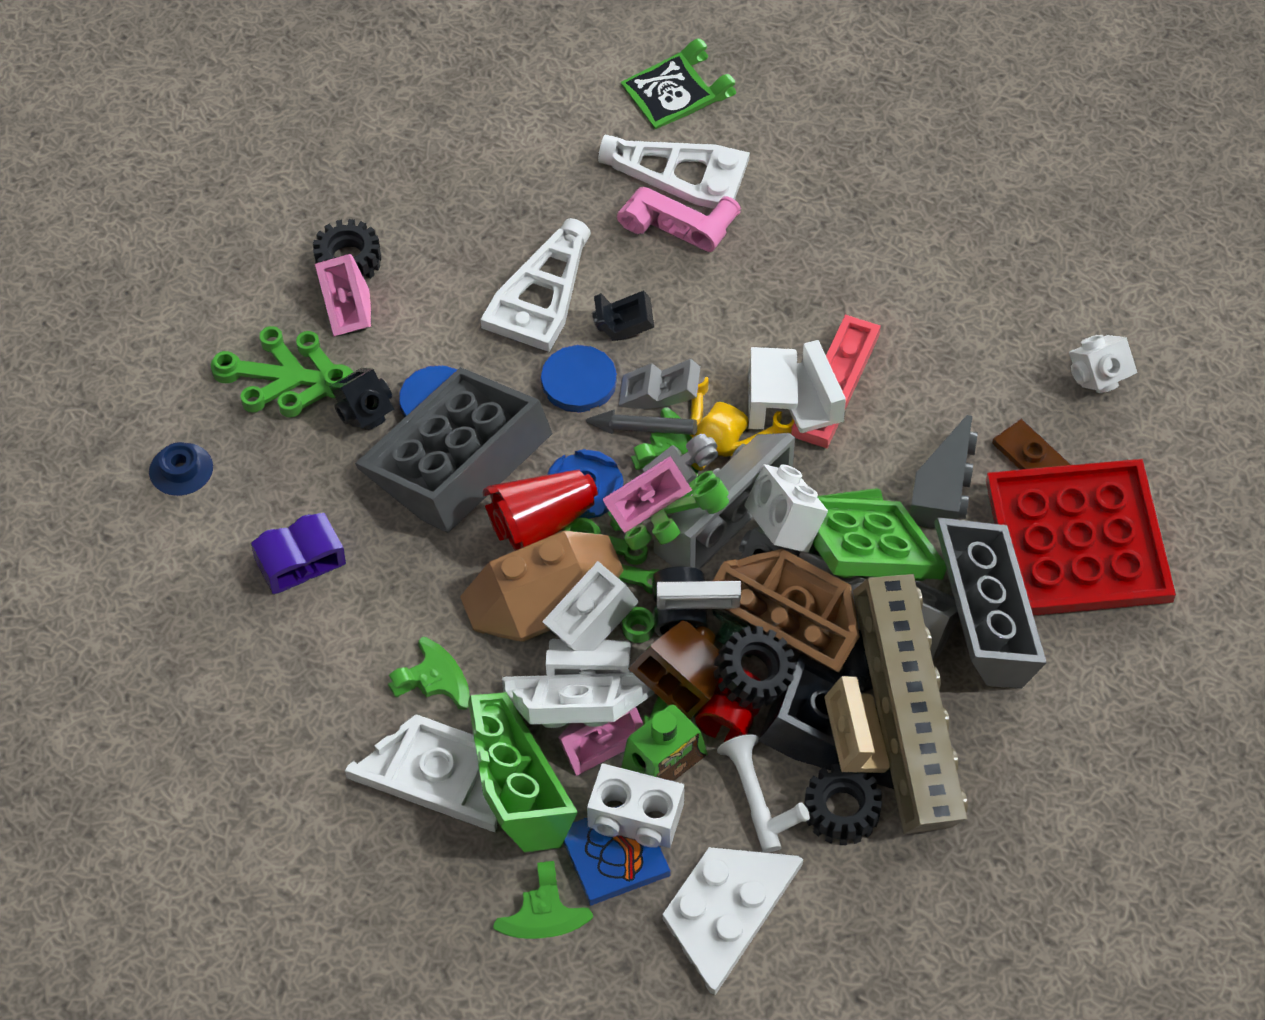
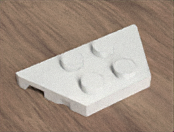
(575, 698)
(430, 768)
(726, 906)

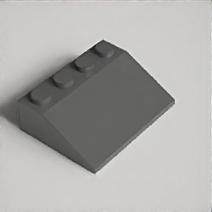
(456, 446)

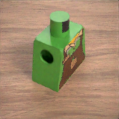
(666, 745)

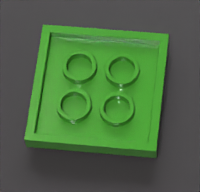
(875, 541)

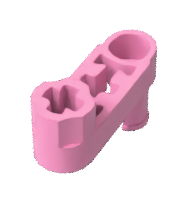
(652, 208)

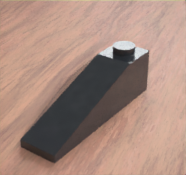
(800, 720)

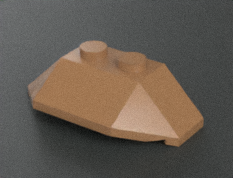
(527, 584)
(797, 602)

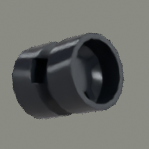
(668, 618)

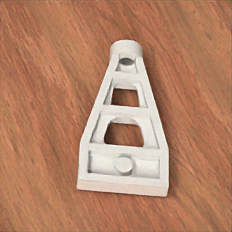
(721, 177)
(527, 321)

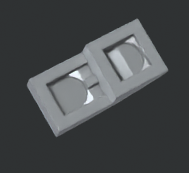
(655, 388)

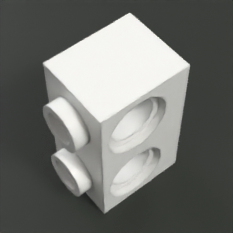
(786, 507)
(639, 796)

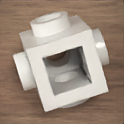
(1102, 362)

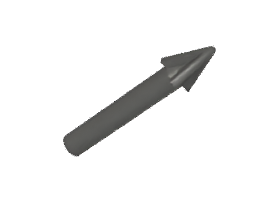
(609, 422)

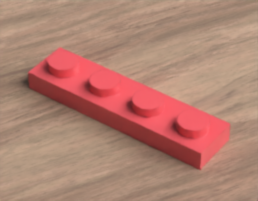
(847, 359)

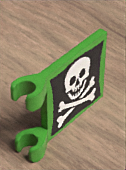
(674, 87)

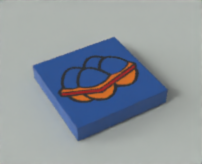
(612, 864)

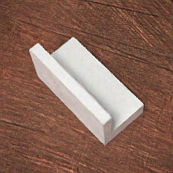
(771, 382)
(819, 393)
(591, 609)
(608, 657)

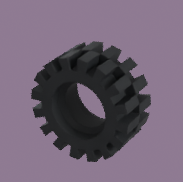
(349, 236)
(769, 652)
(836, 826)

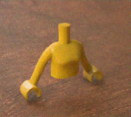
(727, 424)

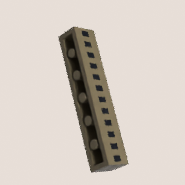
(910, 704)

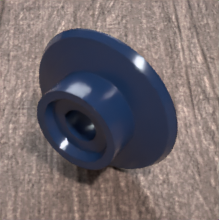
(181, 479)

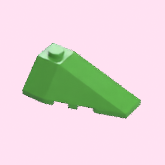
(518, 776)

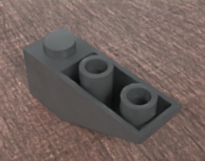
(942, 477)

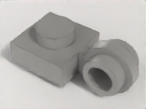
(700, 451)

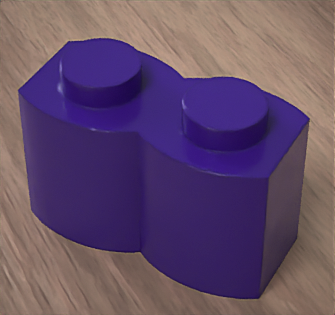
(298, 552)

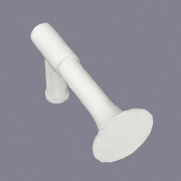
(766, 827)

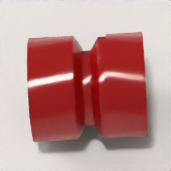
(722, 711)

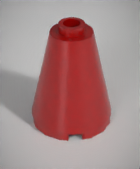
(538, 506)

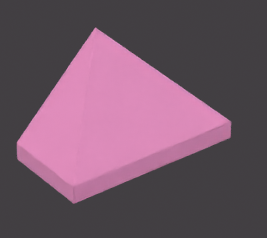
(344, 294)
(647, 494)
(590, 746)

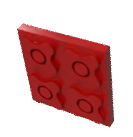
(1084, 535)

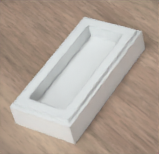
(699, 595)

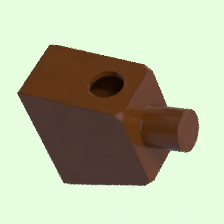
(680, 667)

